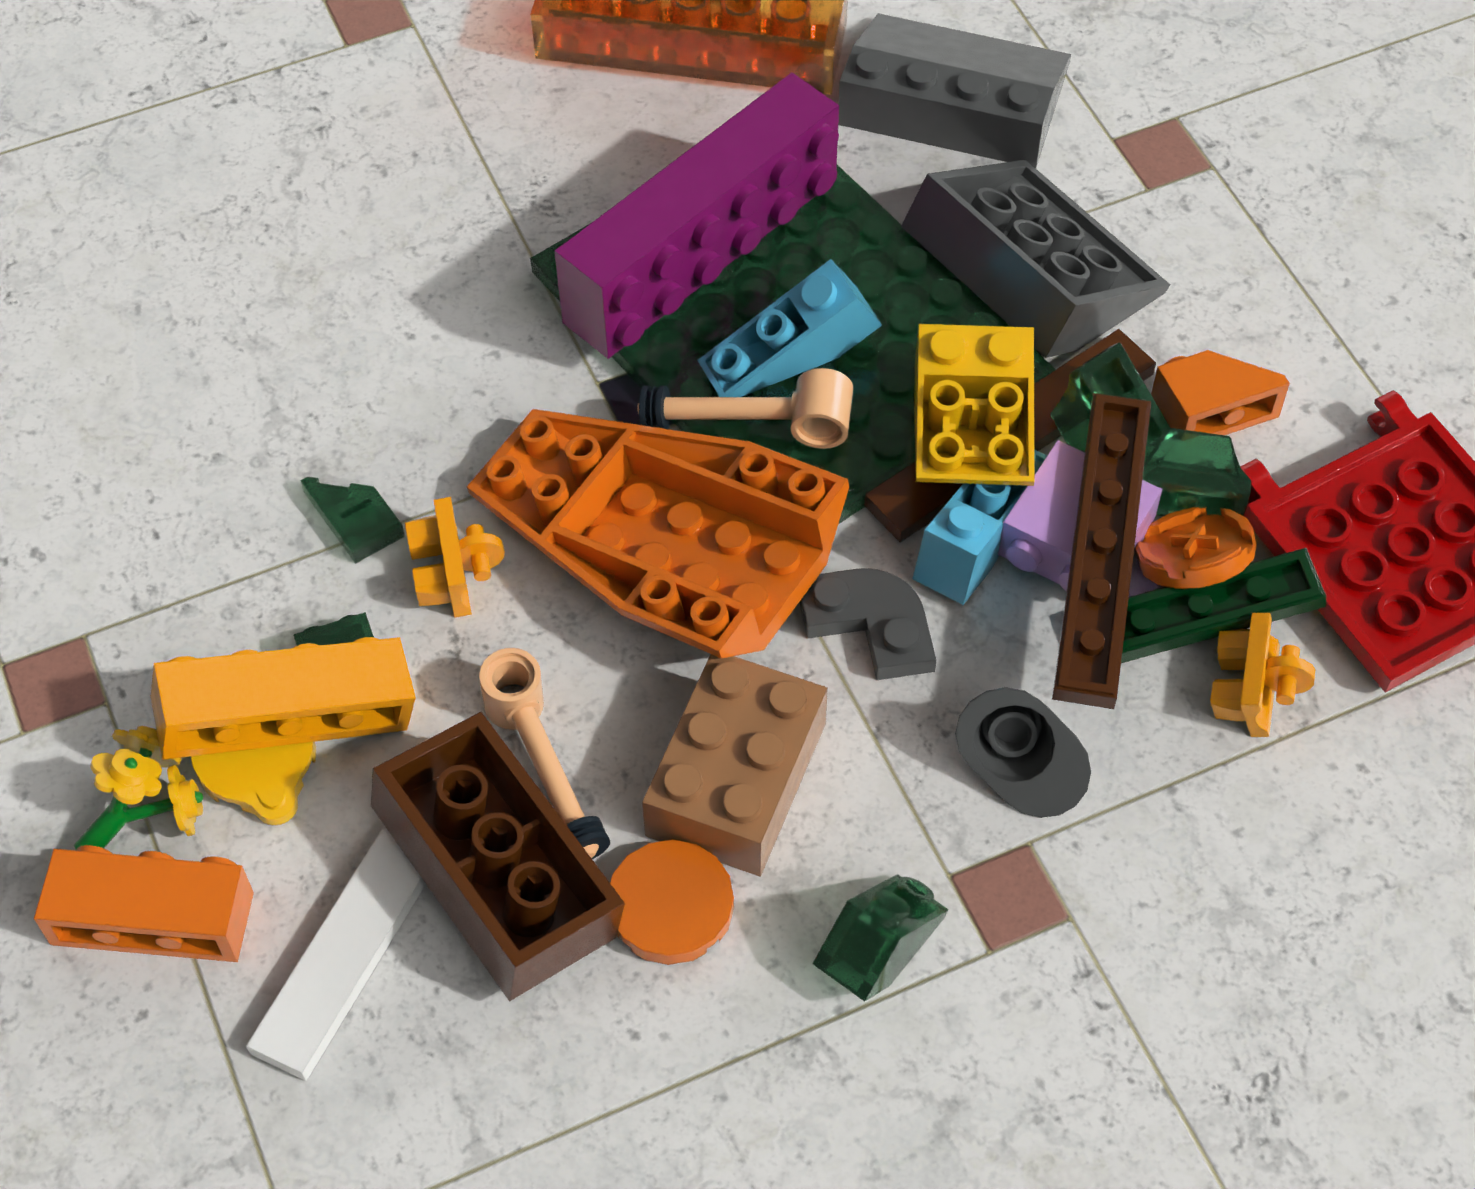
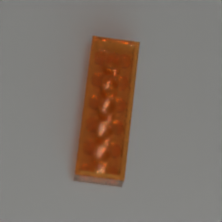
(697, 38)

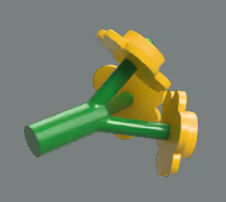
(132, 775)

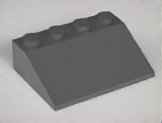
(951, 89)
(1031, 253)

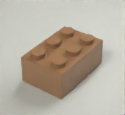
(736, 761)

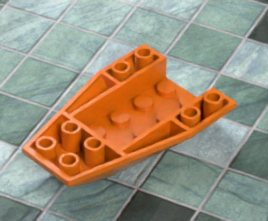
(669, 523)

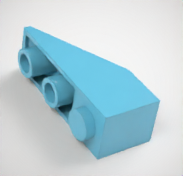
(792, 335)
(966, 537)

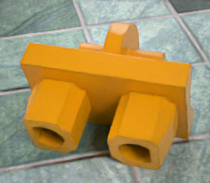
(439, 536)
(1264, 674)

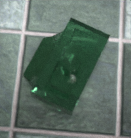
(1107, 374)
(1197, 472)

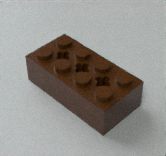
(496, 855)

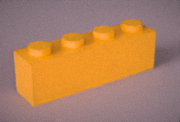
(281, 697)

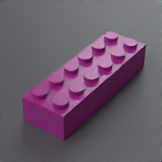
(698, 215)

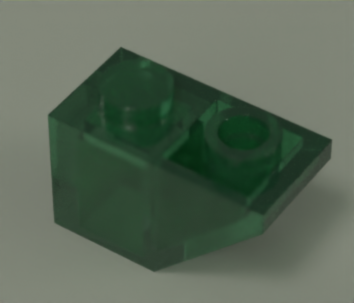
(879, 935)

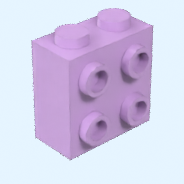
(1042, 522)

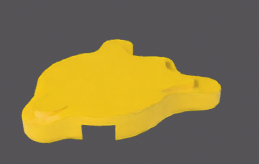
(258, 779)

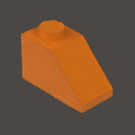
(1217, 393)

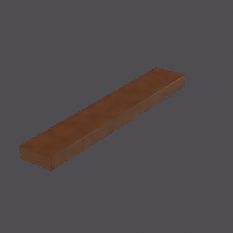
(910, 505)
(1102, 552)

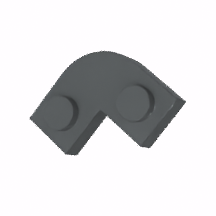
(880, 606)

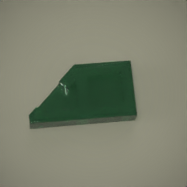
(355, 516)

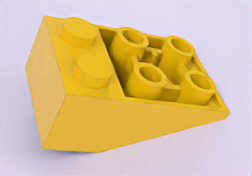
(974, 404)

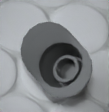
(1023, 752)

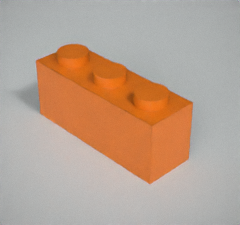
(145, 904)

